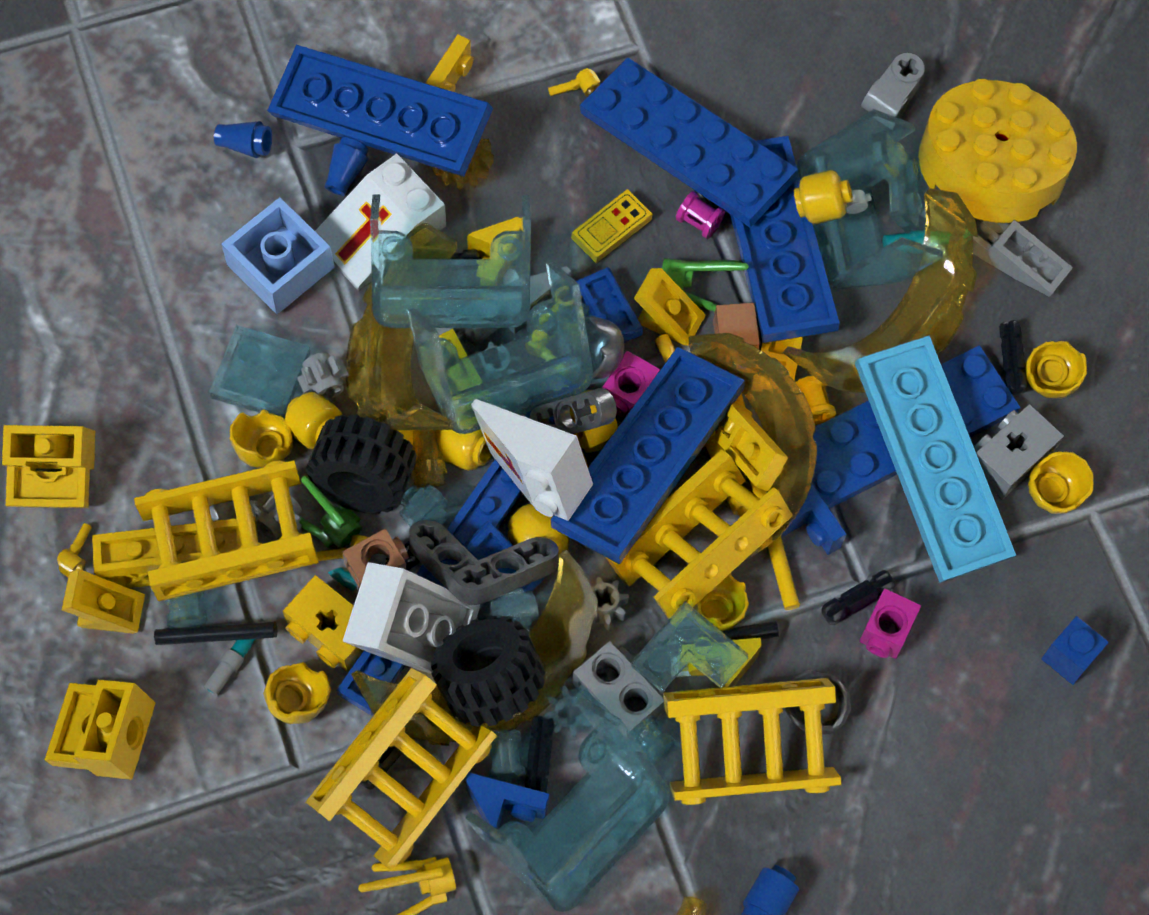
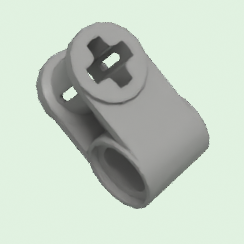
(894, 90)

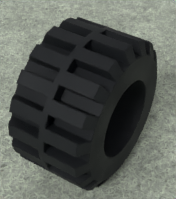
(361, 464)
(488, 671)

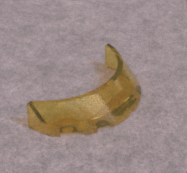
(929, 305)
(382, 355)
(780, 408)
(557, 637)

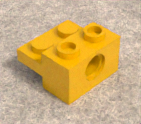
(48, 448)
(101, 728)

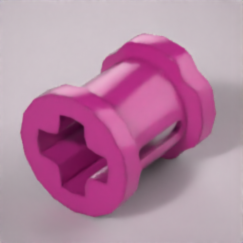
(700, 215)

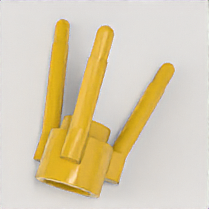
(431, 874)

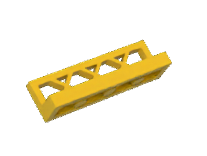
(130, 554)

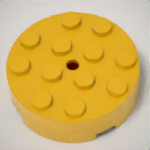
(998, 149)

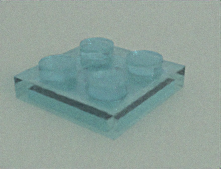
(259, 371)

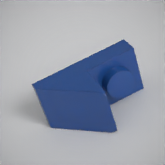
(821, 524)
(494, 796)

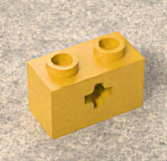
(318, 605)

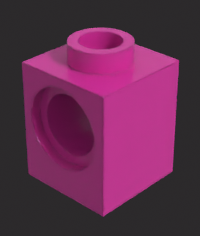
(632, 372)
(896, 610)

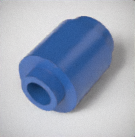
(771, 892)

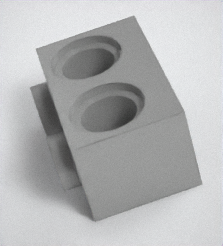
(613, 694)

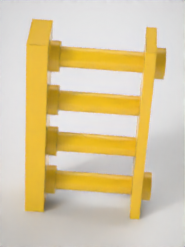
(685, 510)
(252, 558)
(728, 705)
(362, 764)

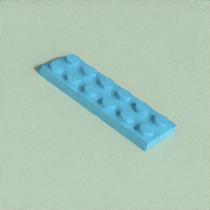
(934, 459)

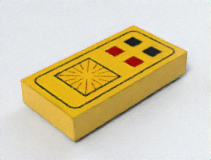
(611, 226)

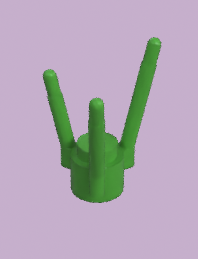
(683, 271)
(337, 522)

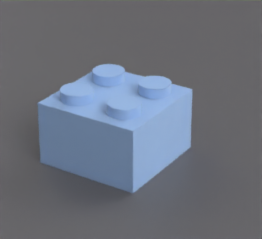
(278, 255)

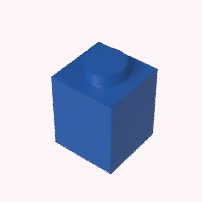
(1074, 650)

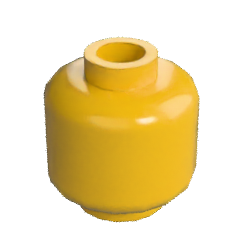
(822, 197)
(307, 415)
(463, 450)

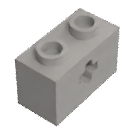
(1033, 441)

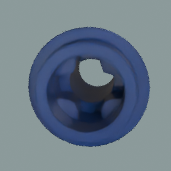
(246, 138)
(345, 165)

